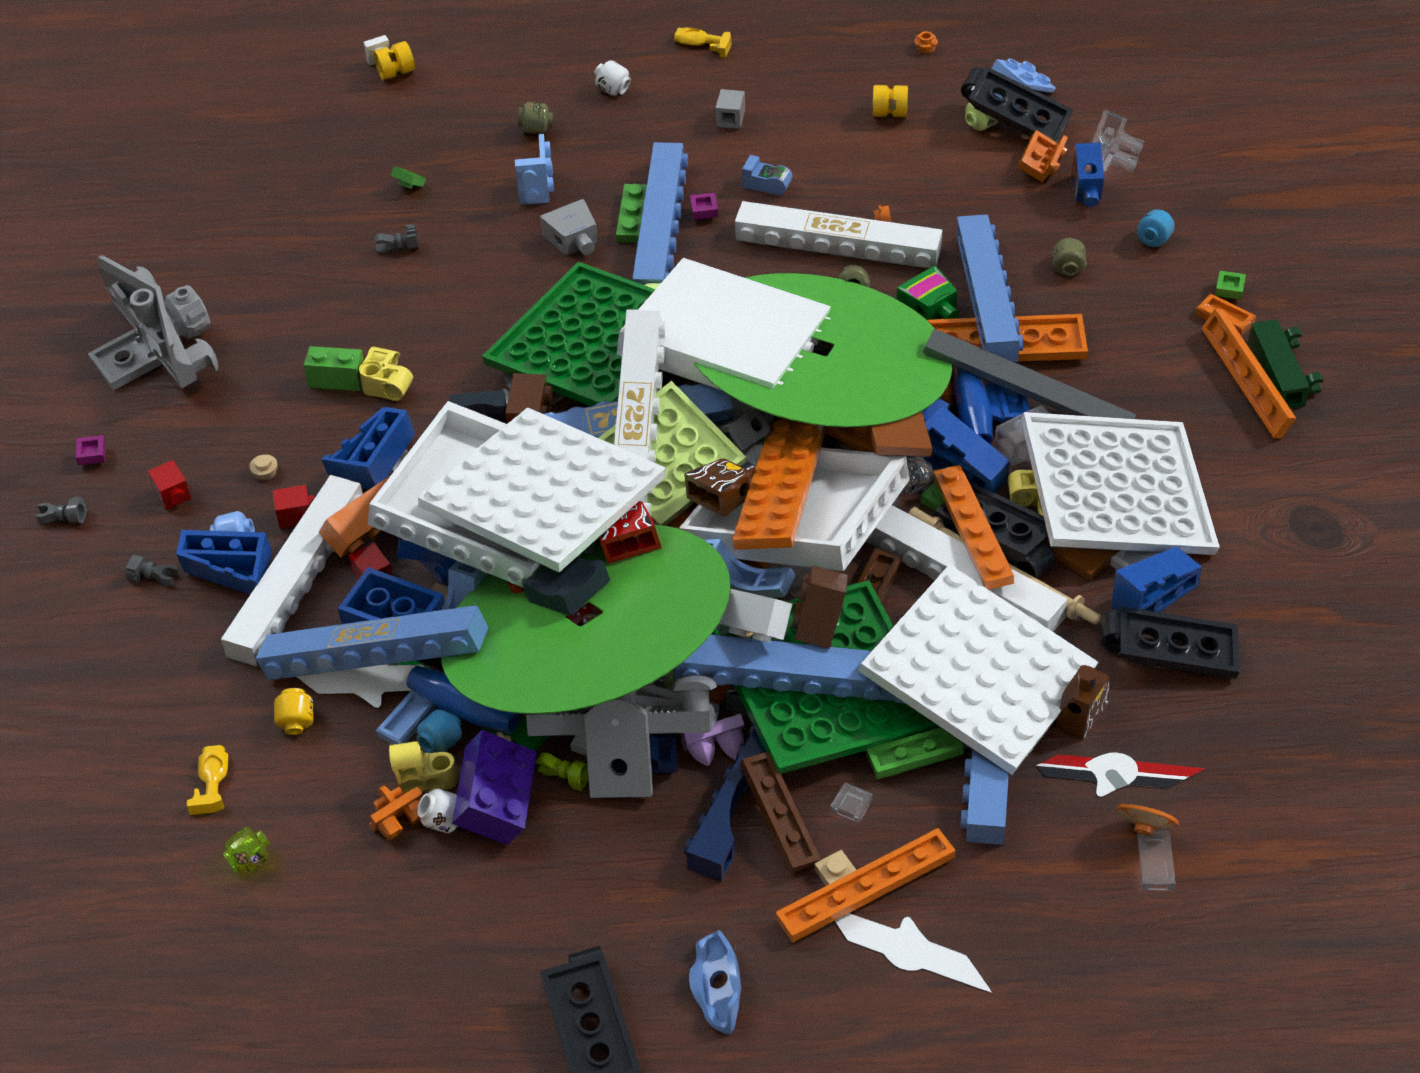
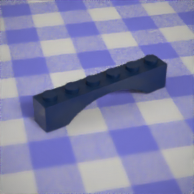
(713, 845)

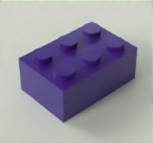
(494, 787)

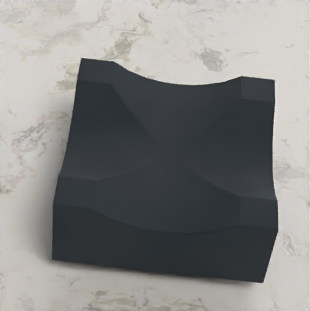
(486, 403)
(569, 588)

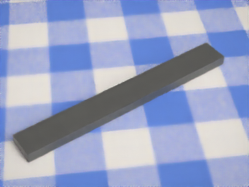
(1019, 378)

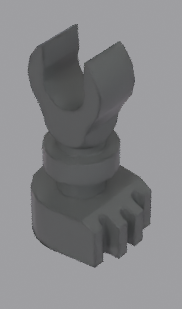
(390, 241)
(73, 512)
(138, 566)

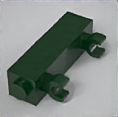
(1275, 355)

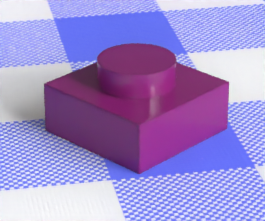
(704, 206)
(90, 450)

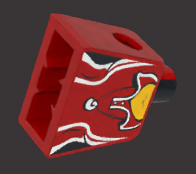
(630, 535)

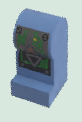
(765, 177)

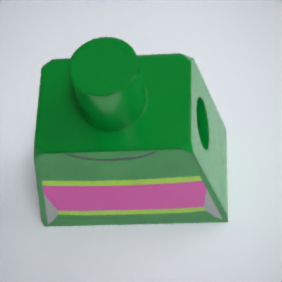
(930, 295)

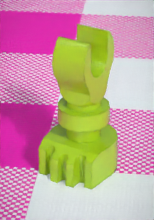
(575, 772)

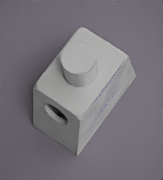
(570, 228)

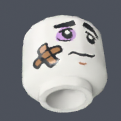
(612, 78)
(437, 810)

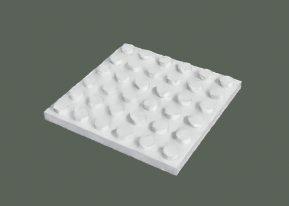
(1118, 484)
(542, 488)
(977, 668)

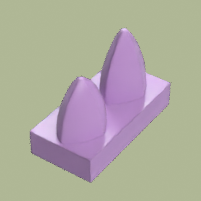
(725, 731)

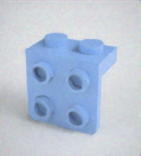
(1024, 74)
(533, 176)

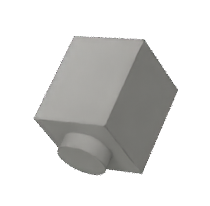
(730, 109)

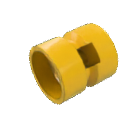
(402, 60)
(881, 103)

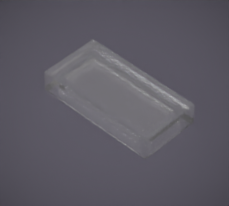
(1156, 861)

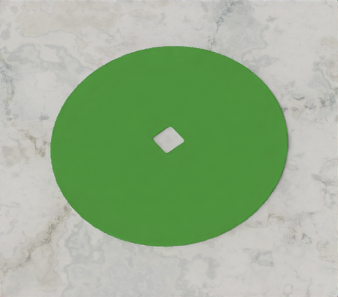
(870, 373)
(651, 621)

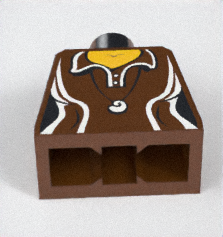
(719, 485)
(1091, 693)

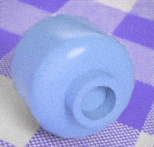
(234, 522)

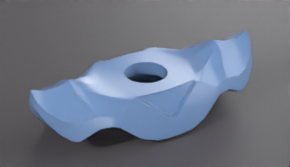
(713, 958)

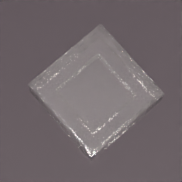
(851, 802)

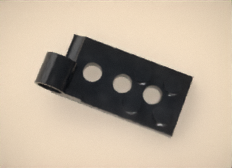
(979, 91)
(1021, 550)
(1124, 630)
(589, 971)

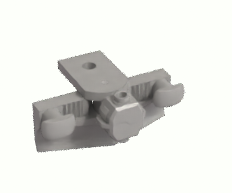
(155, 330)
(623, 727)

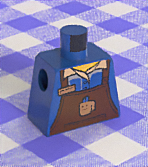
(1088, 184)

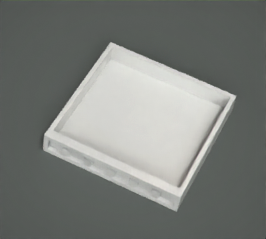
(730, 325)
(440, 448)
(840, 512)

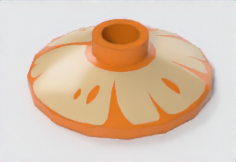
(1146, 819)

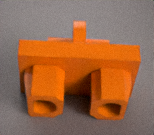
(386, 818)

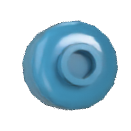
(1157, 226)
(439, 731)

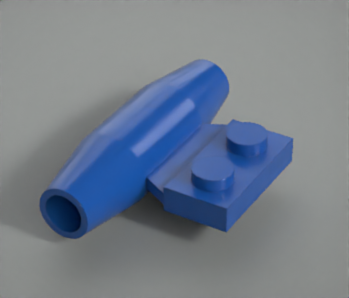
(982, 403)
(438, 691)

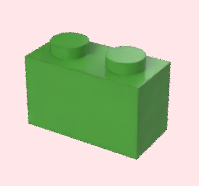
(333, 368)

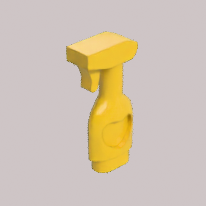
(698, 37)
(211, 770)

